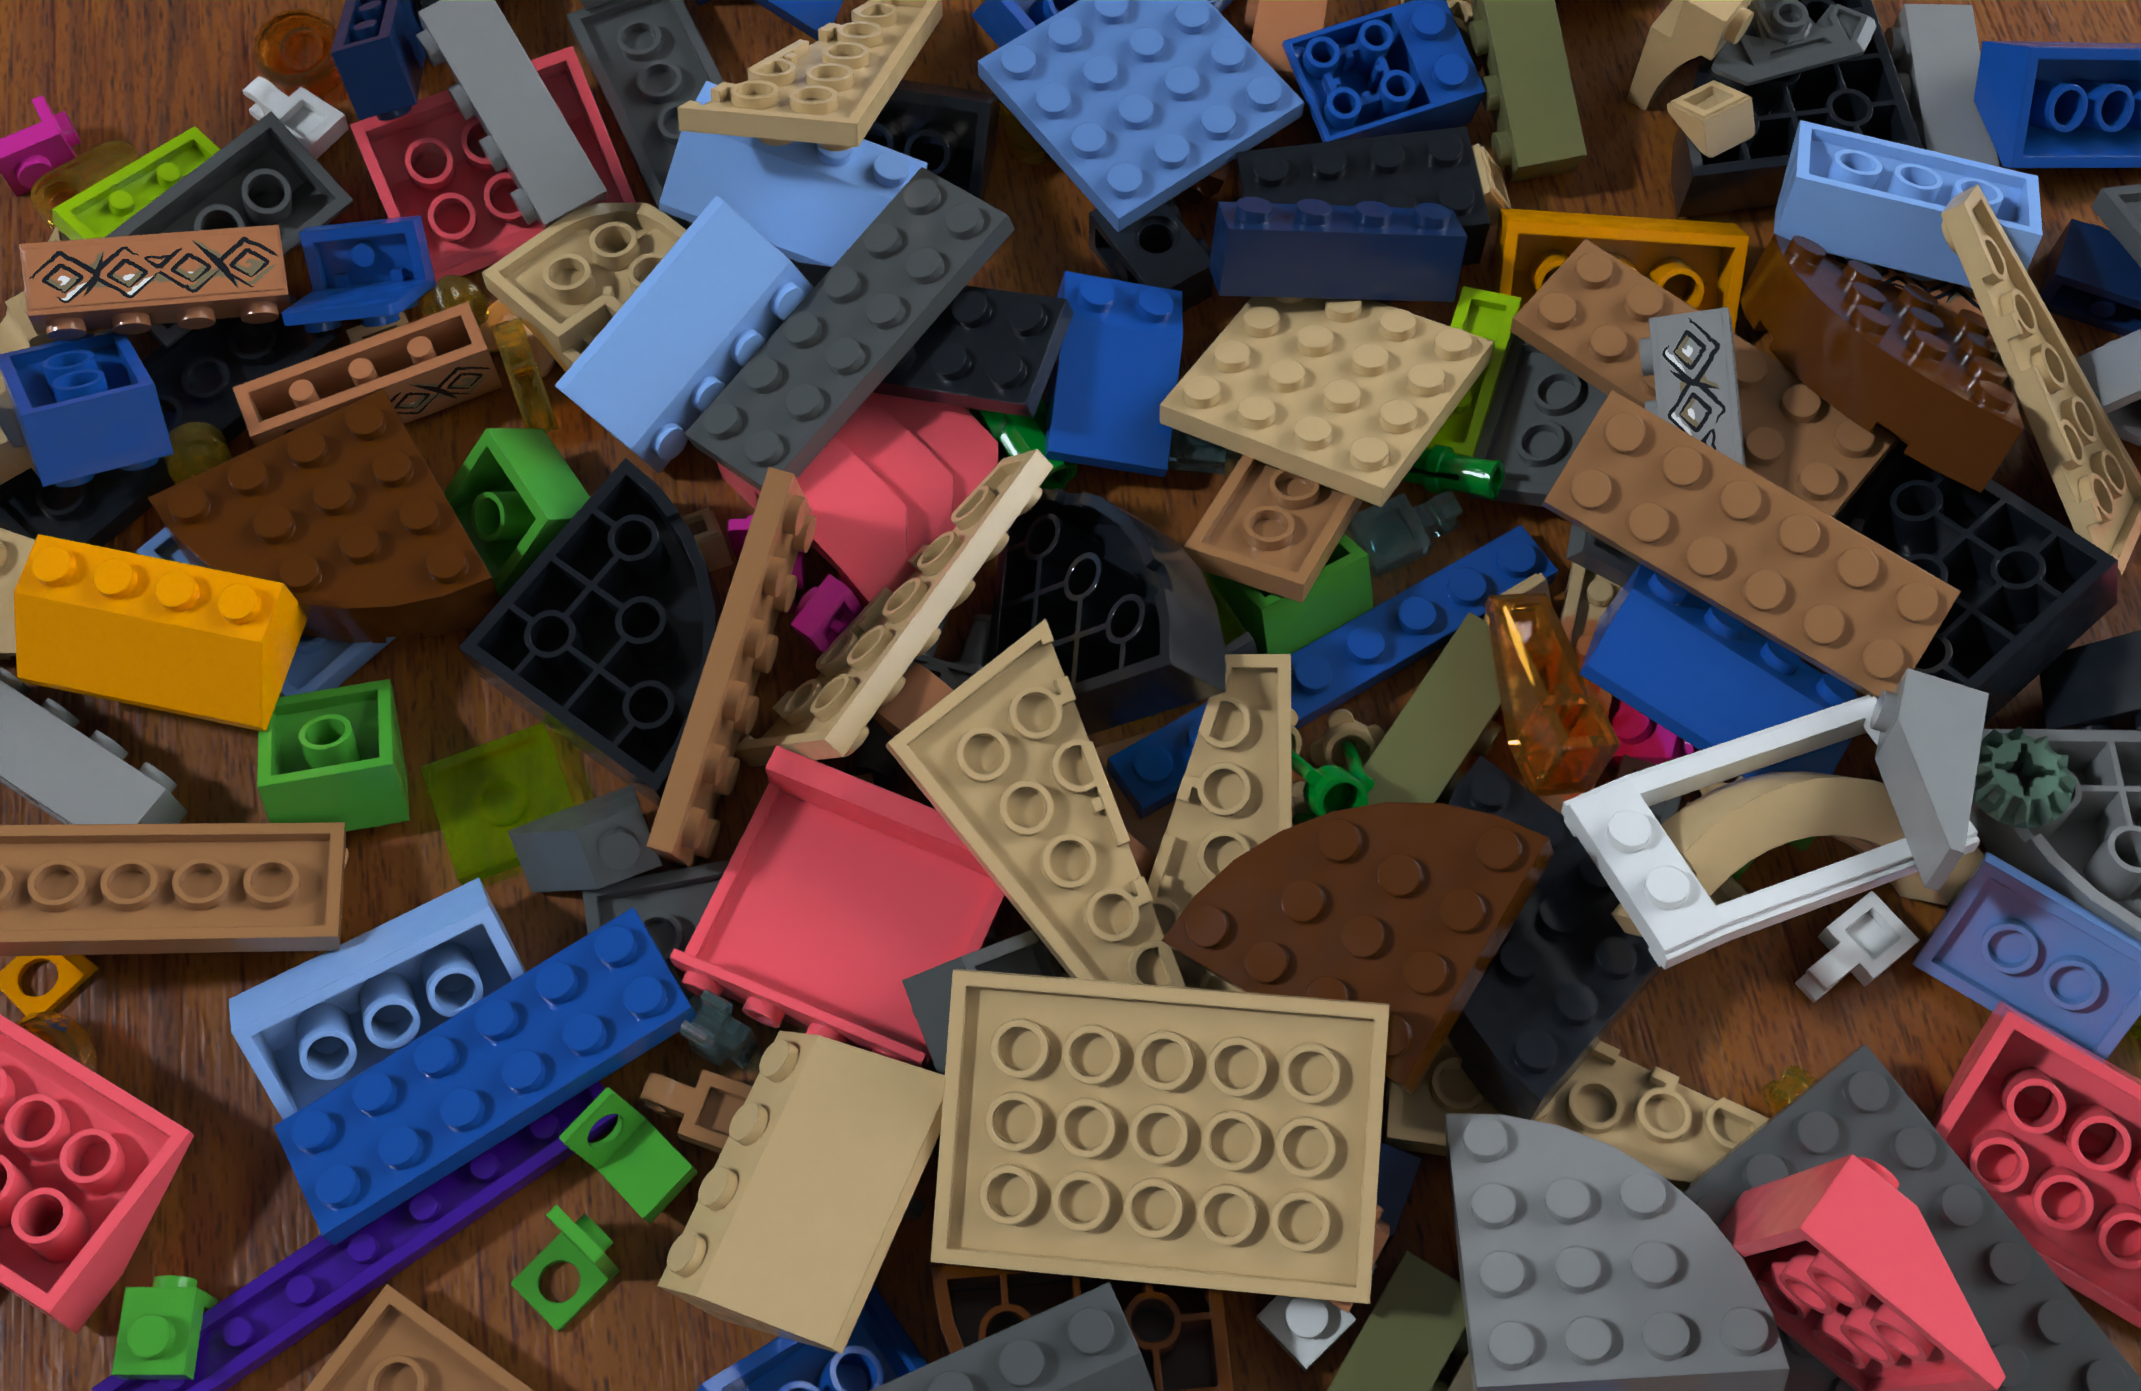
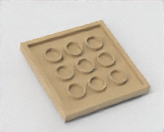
(1328, 389)

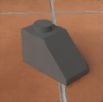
(586, 844)

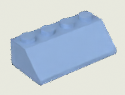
(793, 194)
(1887, 199)
(685, 334)
(372, 995)

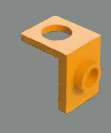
(71, 970)

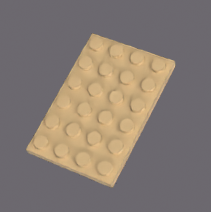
(1161, 1134)

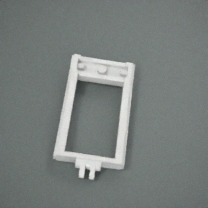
(1657, 882)

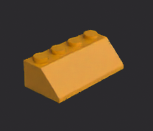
(1686, 257)
(154, 632)

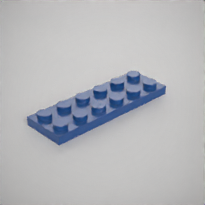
(482, 1075)

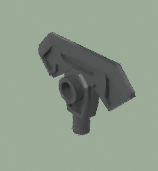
(1792, 42)

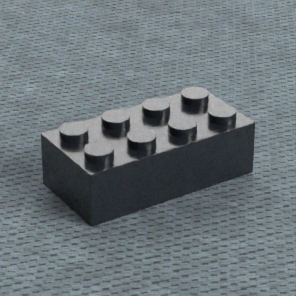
(1384, 169)

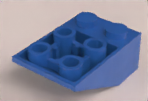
(1387, 73)

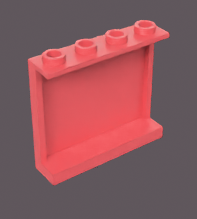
(836, 906)

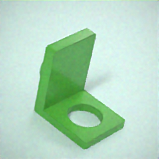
(632, 1157)
(577, 1244)

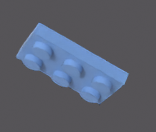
(2039, 954)

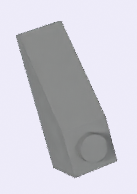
(1930, 765)

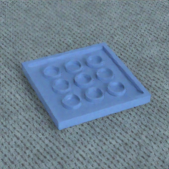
(1139, 97)

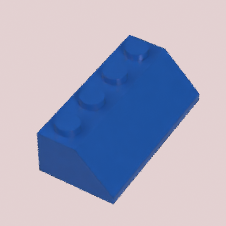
(2061, 103)
(1705, 671)

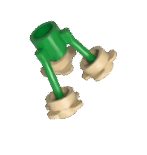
(1341, 779)

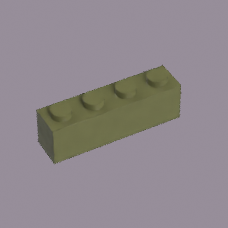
(1527, 87)
(1441, 724)
(1407, 1333)

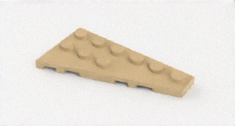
(822, 89)
(2055, 398)
(870, 656)
(1230, 793)
(1037, 813)
(1604, 1099)

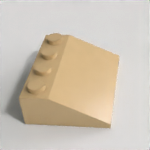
(808, 1190)

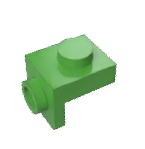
(161, 1329)

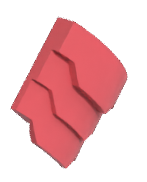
(889, 486)

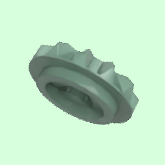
(2000, 792)

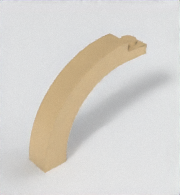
(1773, 808)

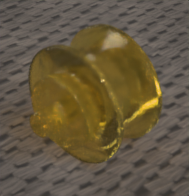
(452, 291)
(195, 449)

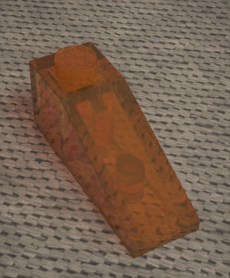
(1547, 706)

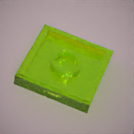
(491, 792)

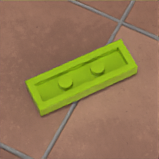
(130, 189)
(1489, 317)

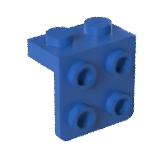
(362, 273)

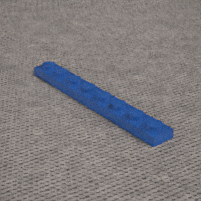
(1348, 658)

